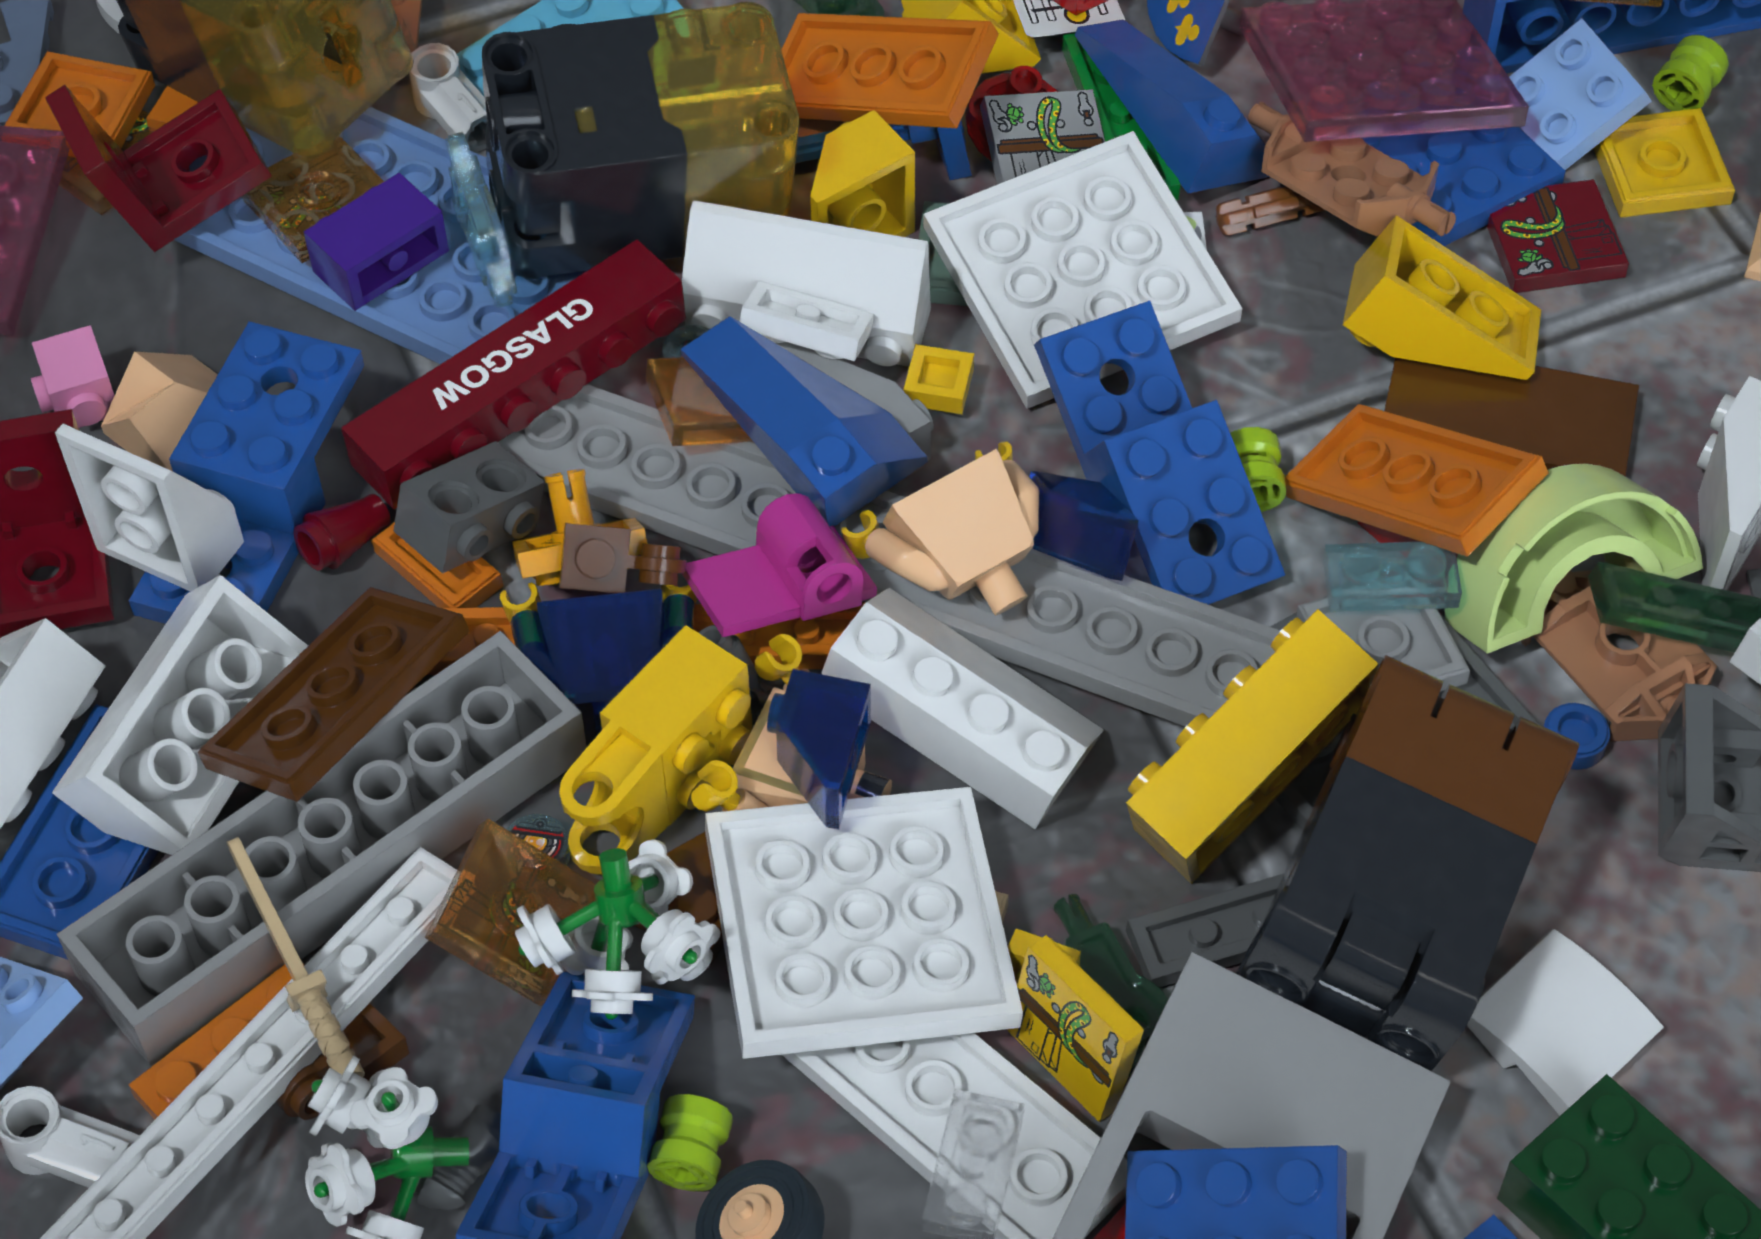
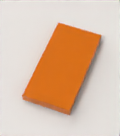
(893, 65)
(1415, 479)

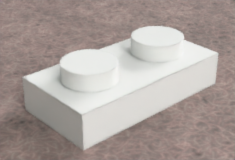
(807, 321)

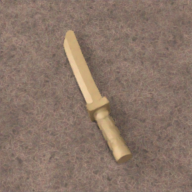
(306, 990)

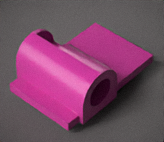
(791, 573)

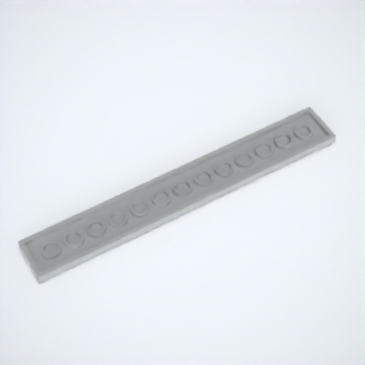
(1073, 626)

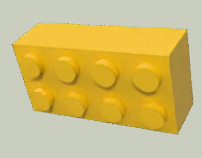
(1251, 745)

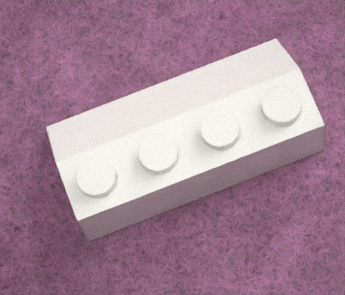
(854, 267)
(42, 687)
(962, 706)
(142, 761)

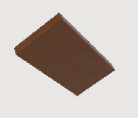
(1550, 414)
(333, 693)

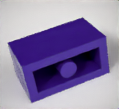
(376, 241)

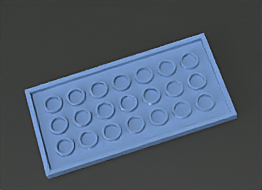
(428, 312)

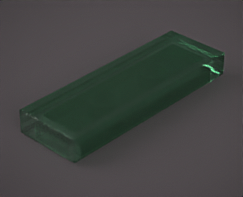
(1672, 607)

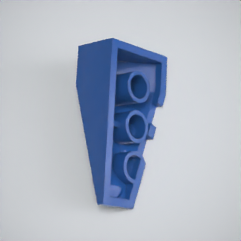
(1179, 110)
(804, 421)

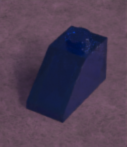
(1083, 524)
(821, 738)

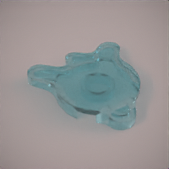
(480, 221)

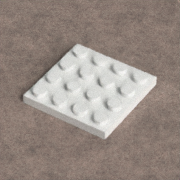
(1074, 249)
(862, 925)

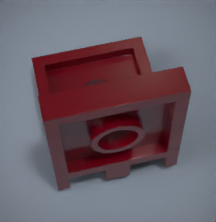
(152, 177)
(43, 528)

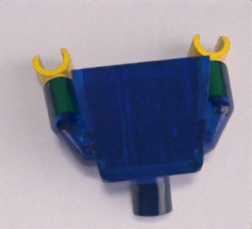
(599, 641)

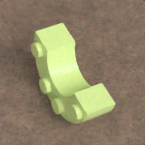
(1554, 528)

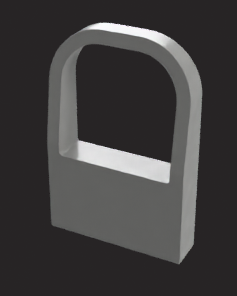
(1263, 1072)

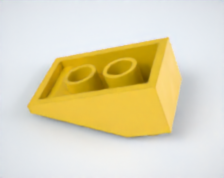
(1438, 308)

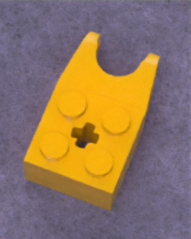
(653, 741)

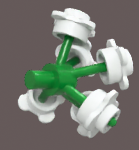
(597, 935)
(393, 1117)

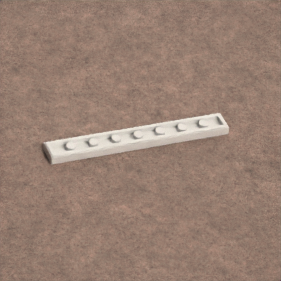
(258, 1063)

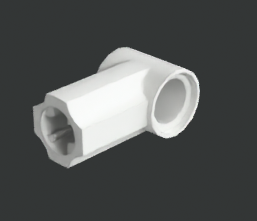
(447, 94)
(69, 1145)

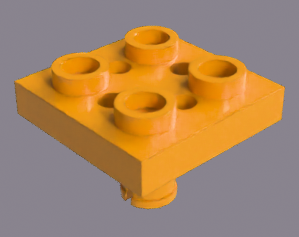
(542, 554)

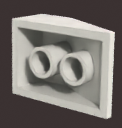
(1731, 486)
(150, 512)

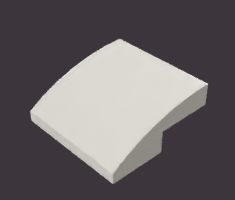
(1561, 1020)

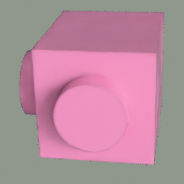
(73, 376)

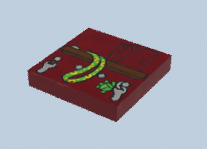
(1557, 238)

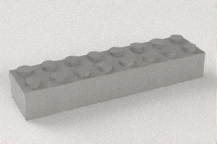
(425, 776)

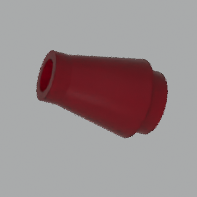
(339, 531)

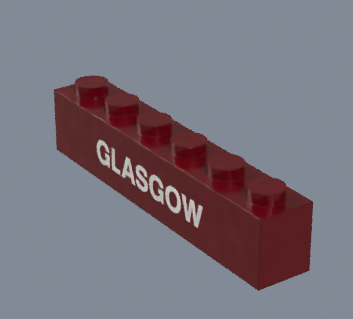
(517, 370)

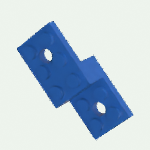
(260, 454)
(1160, 455)
(579, 1118)

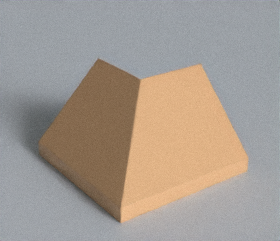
(156, 403)

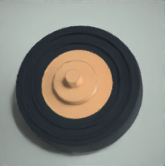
(761, 1203)

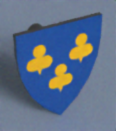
(1191, 25)

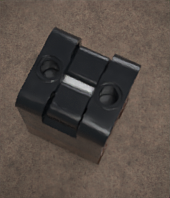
(1410, 863)

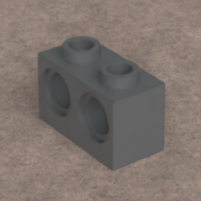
(468, 506)

